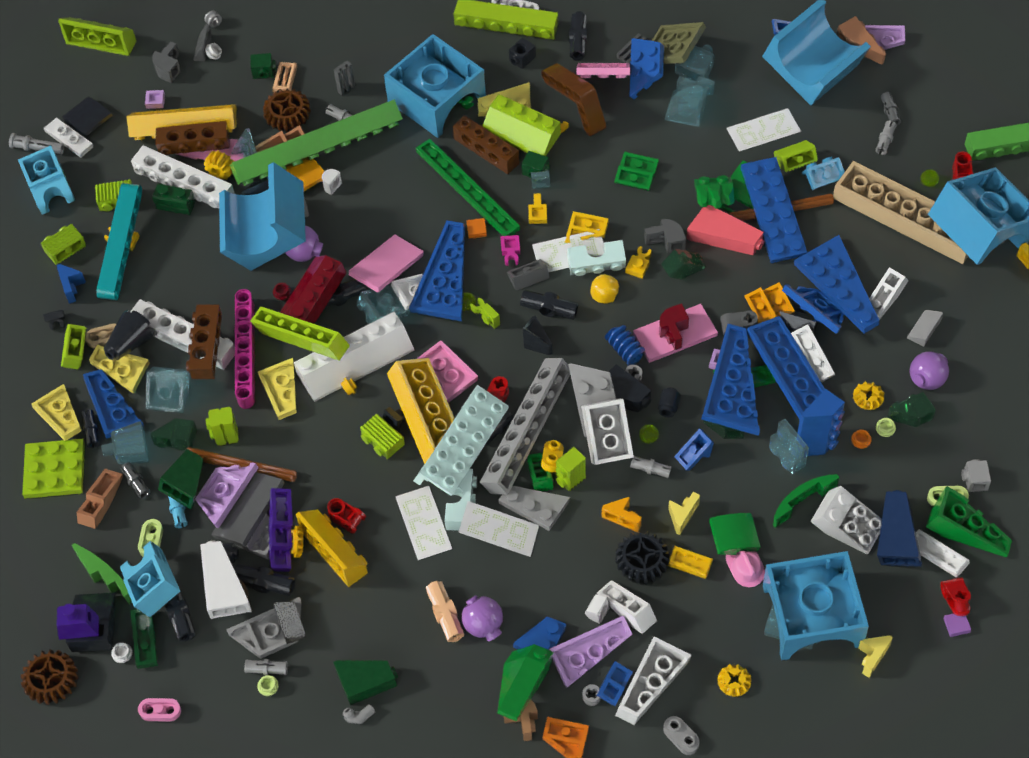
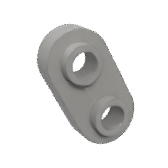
(680, 734)

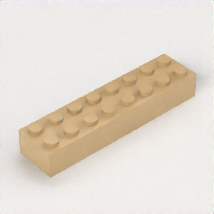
(894, 207)

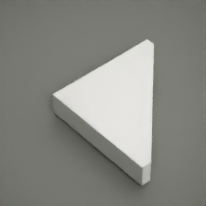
(406, 289)

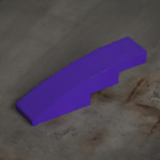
(280, 529)

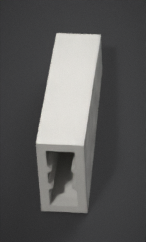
(221, 583)

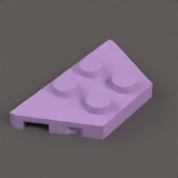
(223, 490)

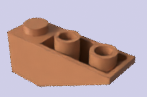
(855, 33)

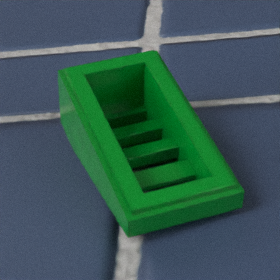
(540, 483)

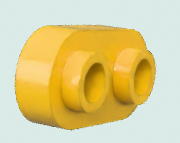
(551, 453)

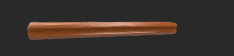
(800, 204)
(227, 461)

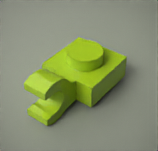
(489, 315)

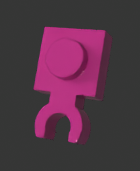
(510, 248)

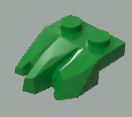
(714, 191)

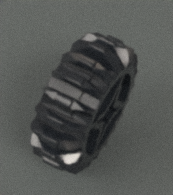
(657, 553)

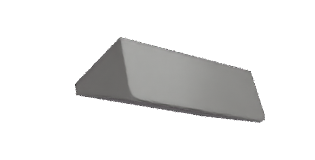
(925, 327)

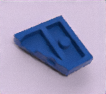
(544, 634)

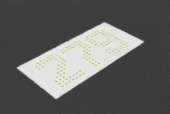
(763, 129)
(554, 252)
(423, 522)
(498, 528)

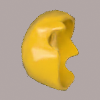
(604, 288)

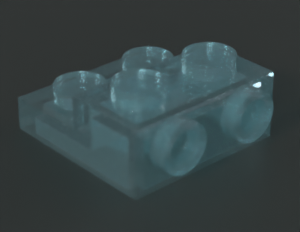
(380, 304)
(789, 447)

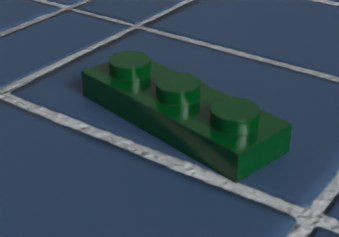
(144, 639)

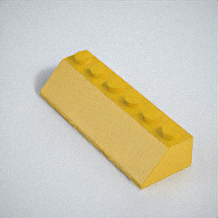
(145, 123)
(421, 402)

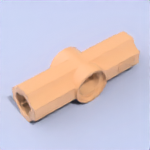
(445, 611)

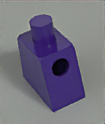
(76, 621)

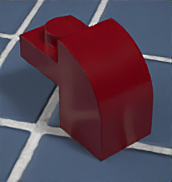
(671, 322)

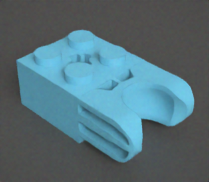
(45, 178)
(150, 581)

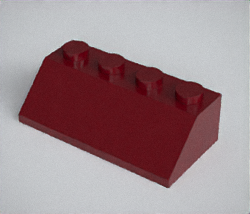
(315, 289)

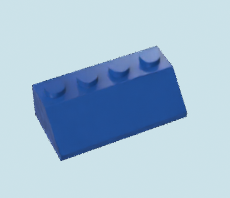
(821, 423)

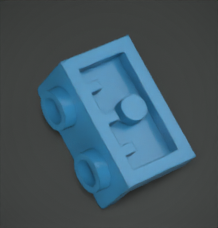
(824, 173)

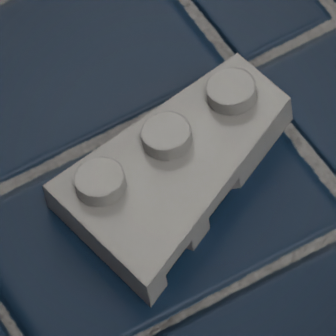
(535, 505)

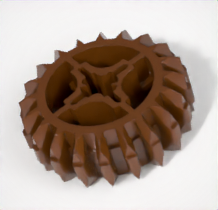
(285, 106)
(41, 669)

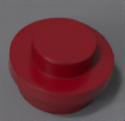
(282, 291)

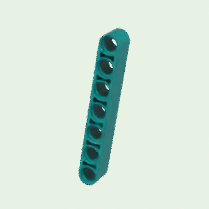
(119, 241)

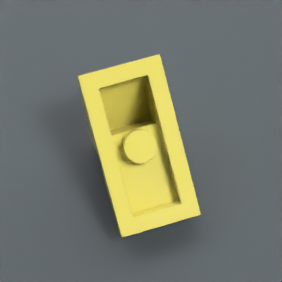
(681, 514)
(875, 650)

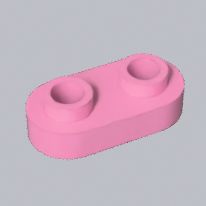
(160, 709)

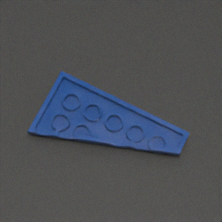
(837, 279)
(442, 282)
(732, 386)

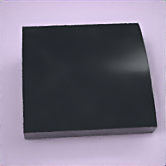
(87, 116)

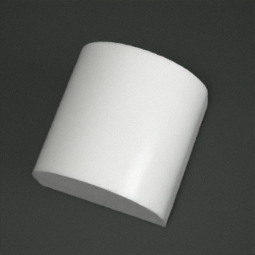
(331, 180)
(597, 608)

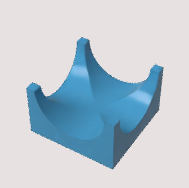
(815, 601)

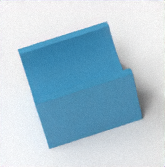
(812, 54)
(432, 82)
(982, 213)
(264, 223)

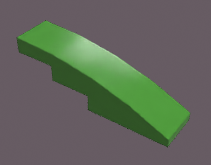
(100, 570)

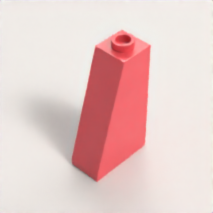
(724, 231)

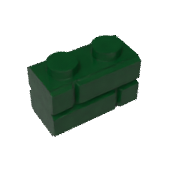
(173, 199)

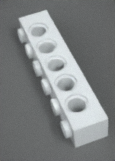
(178, 174)
(176, 325)

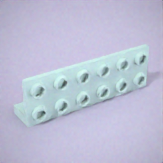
(463, 441)

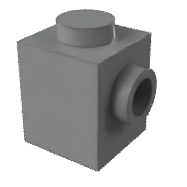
(976, 475)

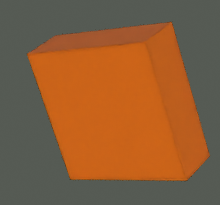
(476, 228)

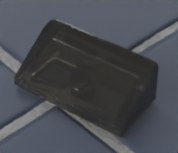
(289, 621)

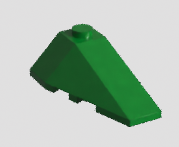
(960, 522)
(521, 678)

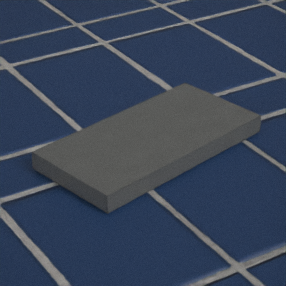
(248, 510)

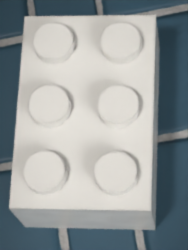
(607, 431)

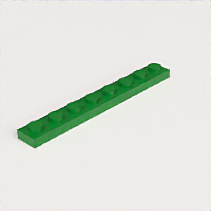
(467, 188)

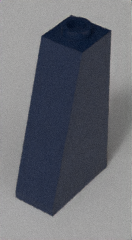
(898, 535)

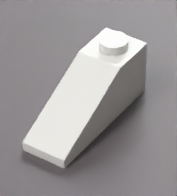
(887, 291)
(634, 609)

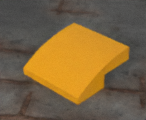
(308, 172)
(768, 302)

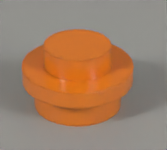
(861, 439)

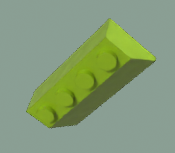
(97, 36)
(521, 126)

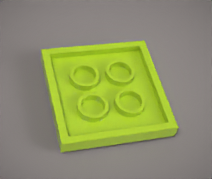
(53, 468)

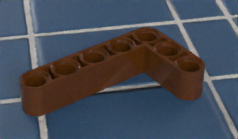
(580, 92)

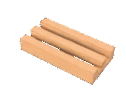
(283, 87)

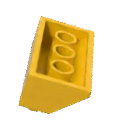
(332, 546)

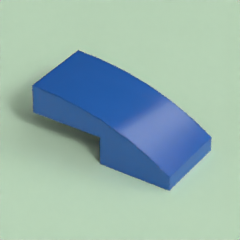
(614, 683)

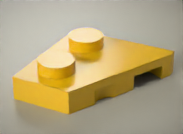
(586, 223)

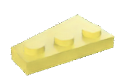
(518, 94)
(125, 371)
(280, 387)
(58, 412)

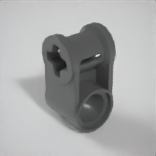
(739, 319)

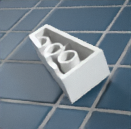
(655, 673)

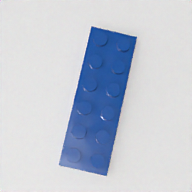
(773, 209)
(786, 363)

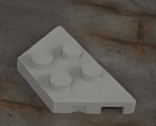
(590, 387)
(262, 633)

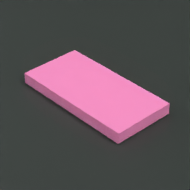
(386, 263)
(699, 330)

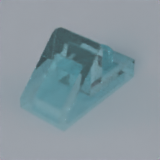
(245, 144)

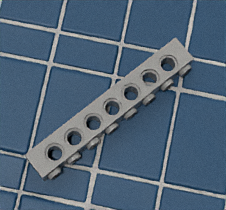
(526, 426)

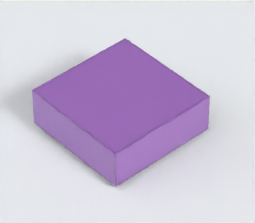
(956, 624)

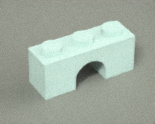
(581, 262)
(455, 511)

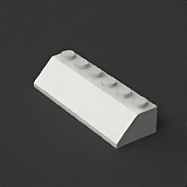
(368, 351)

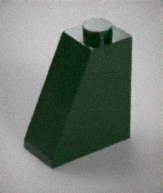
(182, 478)
(365, 678)

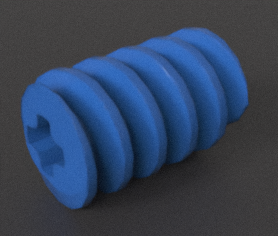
(625, 344)

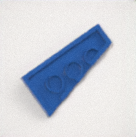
(108, 403)

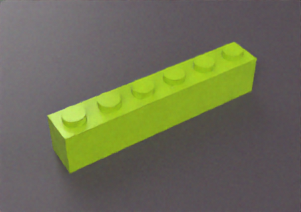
(506, 18)
(300, 333)

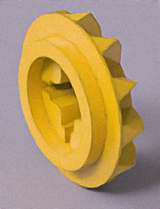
(874, 401)
(297, 541)
(734, 689)

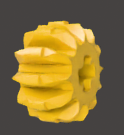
(218, 165)

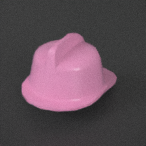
(746, 568)

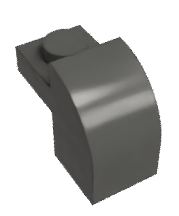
(166, 64)
(669, 233)

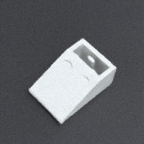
(847, 520)

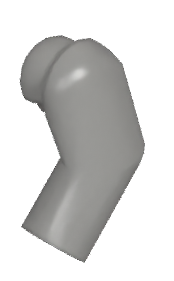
(358, 717)

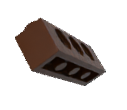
(192, 138)
(486, 144)
(205, 367)

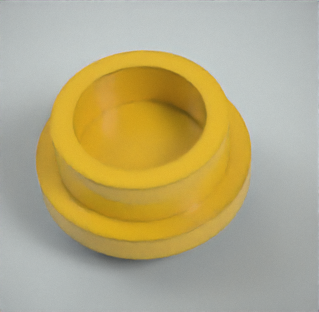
(349, 386)

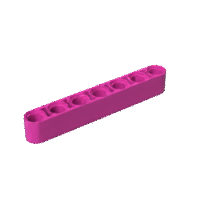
(247, 355)

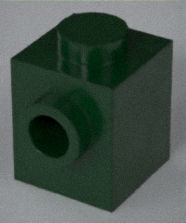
(262, 66)
(534, 163)

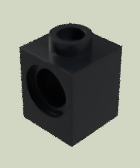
(522, 53)

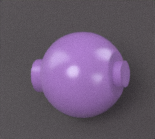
(308, 249)
(929, 370)
(482, 617)

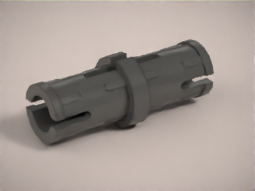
(890, 108)
(135, 480)

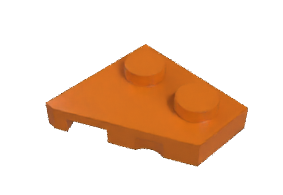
(566, 737)

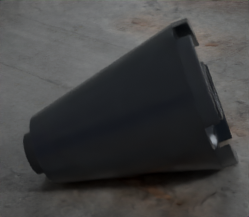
(129, 333)

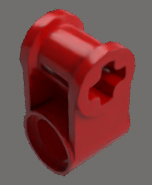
(959, 169)
(499, 388)
(348, 517)
(956, 595)

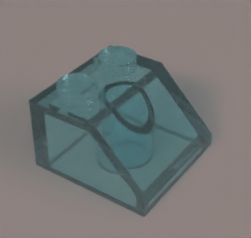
(687, 104)
(167, 389)

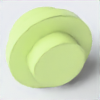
(885, 427)
(268, 685)

